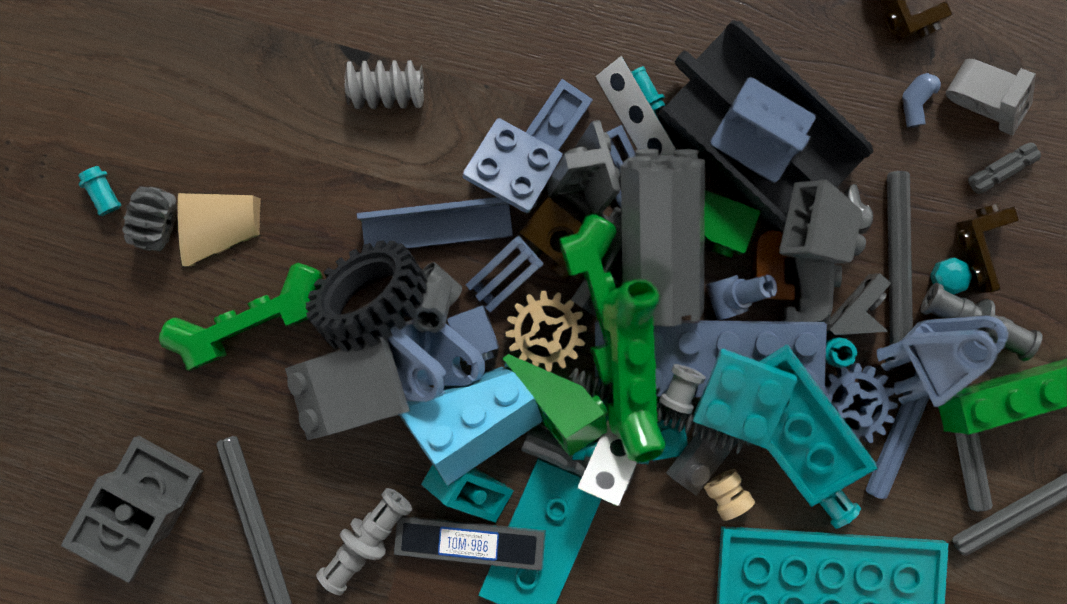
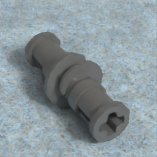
(947, 305)

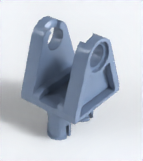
(944, 356)
(432, 360)

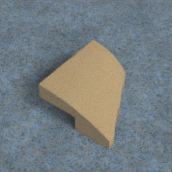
(215, 223)

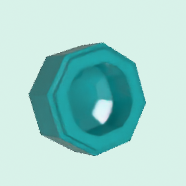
(952, 274)

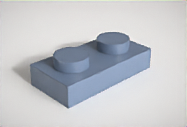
(559, 115)

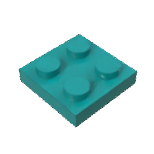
(744, 398)

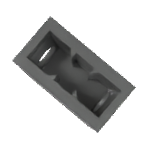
(822, 225)

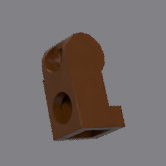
(768, 261)

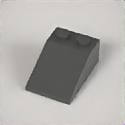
(346, 389)

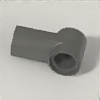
(440, 295)

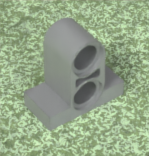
(993, 93)

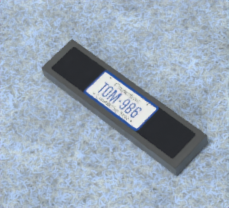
(470, 542)

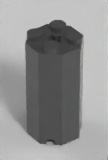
(665, 229)

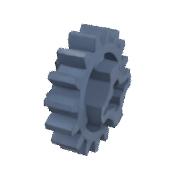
(870, 398)

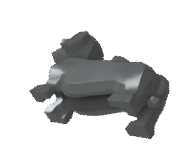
(818, 280)

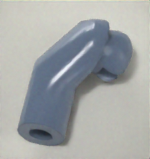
(916, 95)

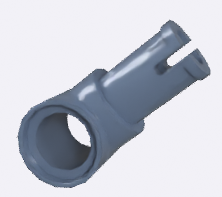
(735, 295)

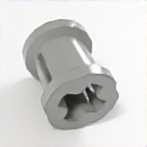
(682, 388)

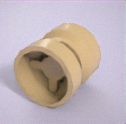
(729, 494)

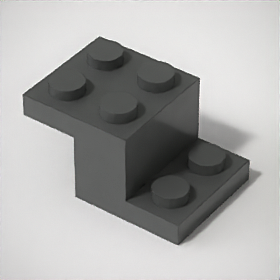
(132, 509)

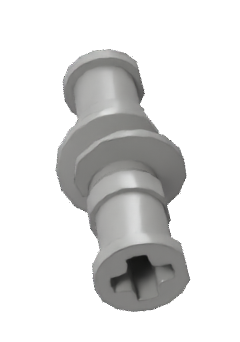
(365, 542)

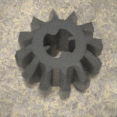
(149, 218)

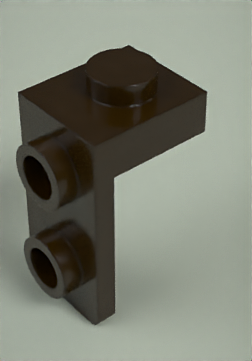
(905, 25)
(974, 244)

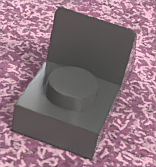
(852, 314)

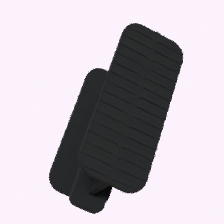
(703, 102)

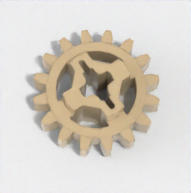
(557, 353)

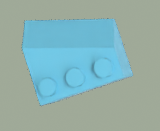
(472, 421)

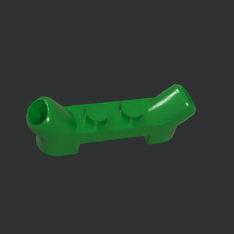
(584, 254)
(203, 345)
(634, 412)

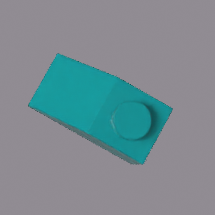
(471, 493)

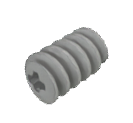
(384, 85)

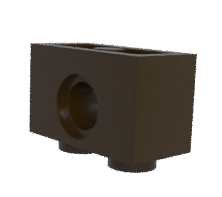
(542, 226)

